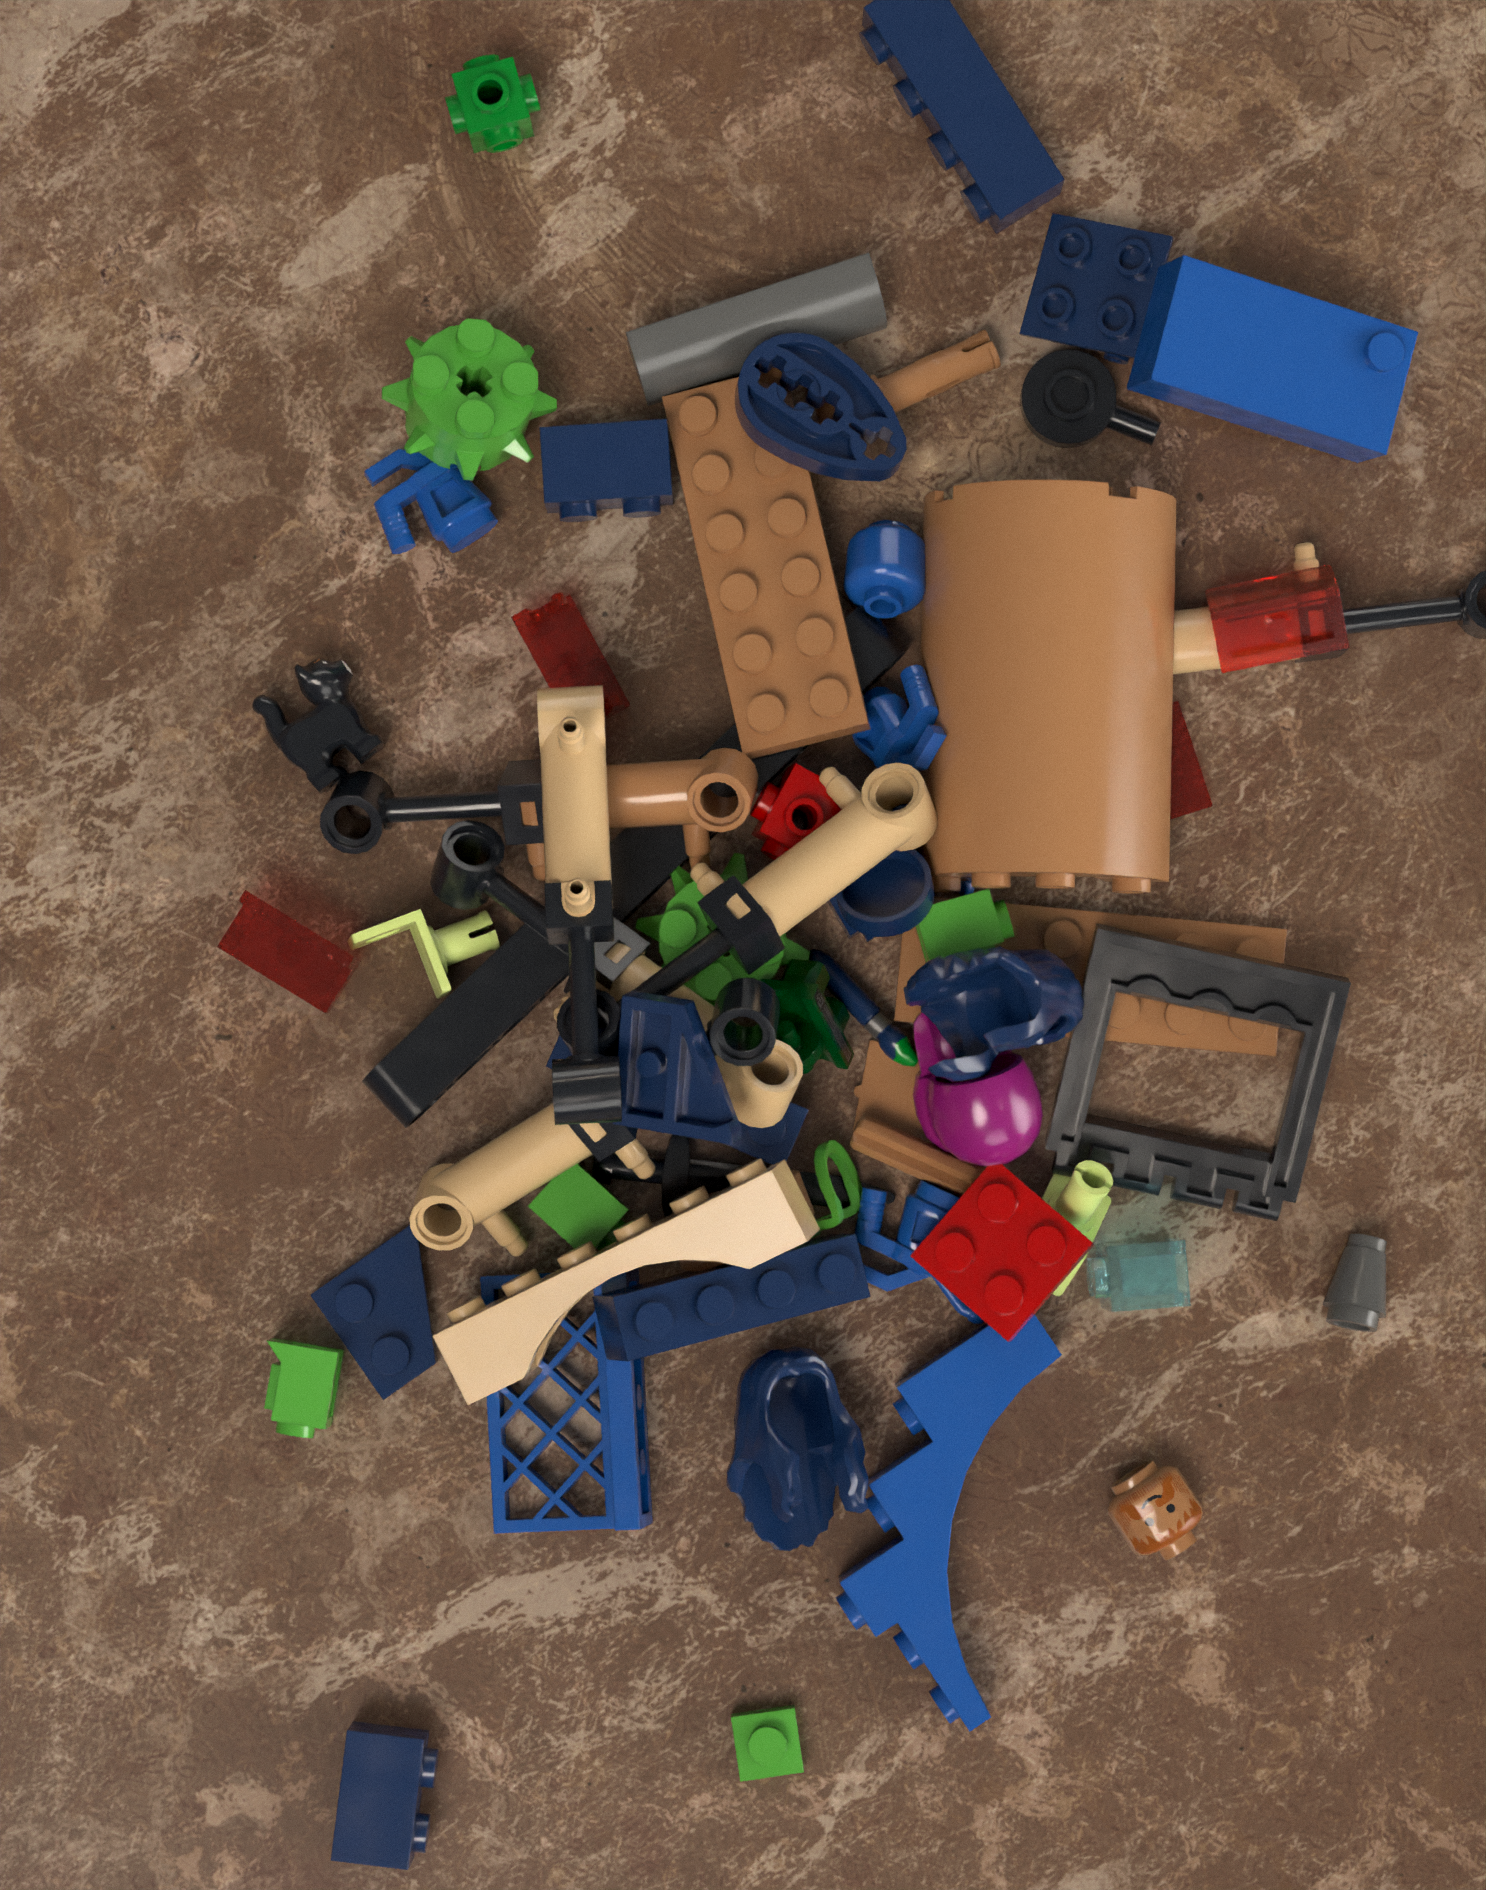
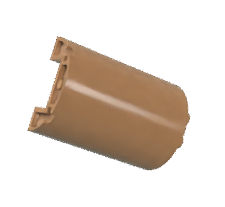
(1050, 682)

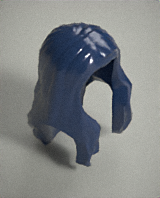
(995, 1004)
(794, 1448)

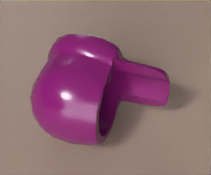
(980, 1118)

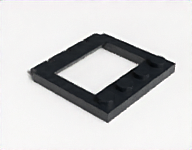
(1215, 984)

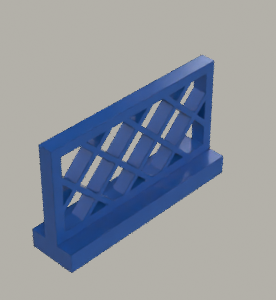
(622, 1430)

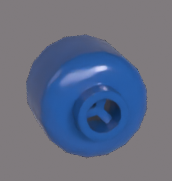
(885, 569)

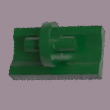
(808, 1018)

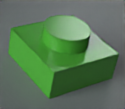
(767, 1743)

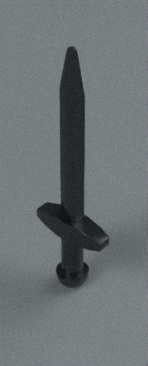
(681, 1174)

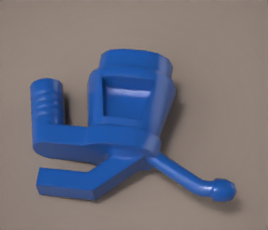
(451, 506)
(902, 732)
(919, 1217)

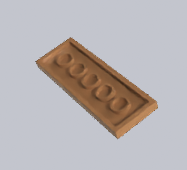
(765, 577)
(1132, 1018)

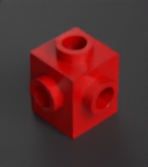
(796, 791)

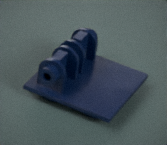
(1094, 285)

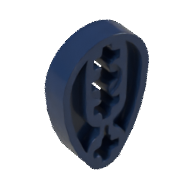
(832, 378)

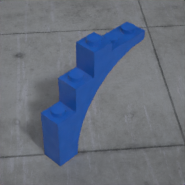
(907, 1578)

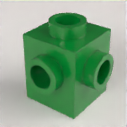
(495, 125)

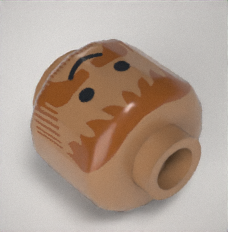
(1155, 1510)

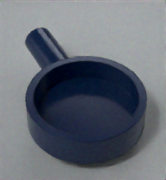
(890, 895)

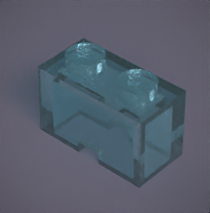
(1139, 1274)

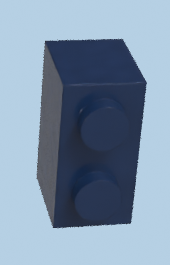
(606, 469)
(382, 1795)

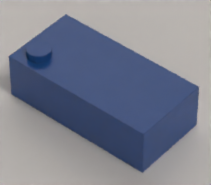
(1272, 359)

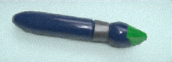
(890, 1038)

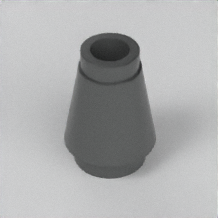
(1359, 1285)

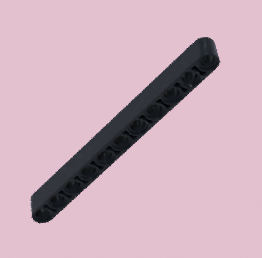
(530, 969)

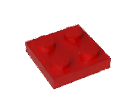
(1002, 1250)

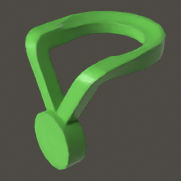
(850, 1178)

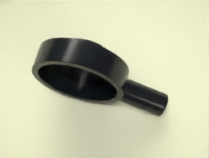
(1073, 400)

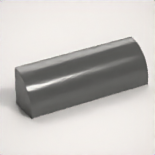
(716, 339)

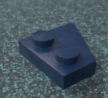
(671, 1071)
(383, 1313)

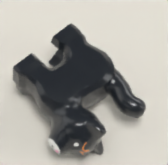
(326, 730)

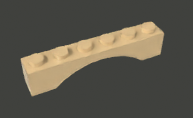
(737, 1226)

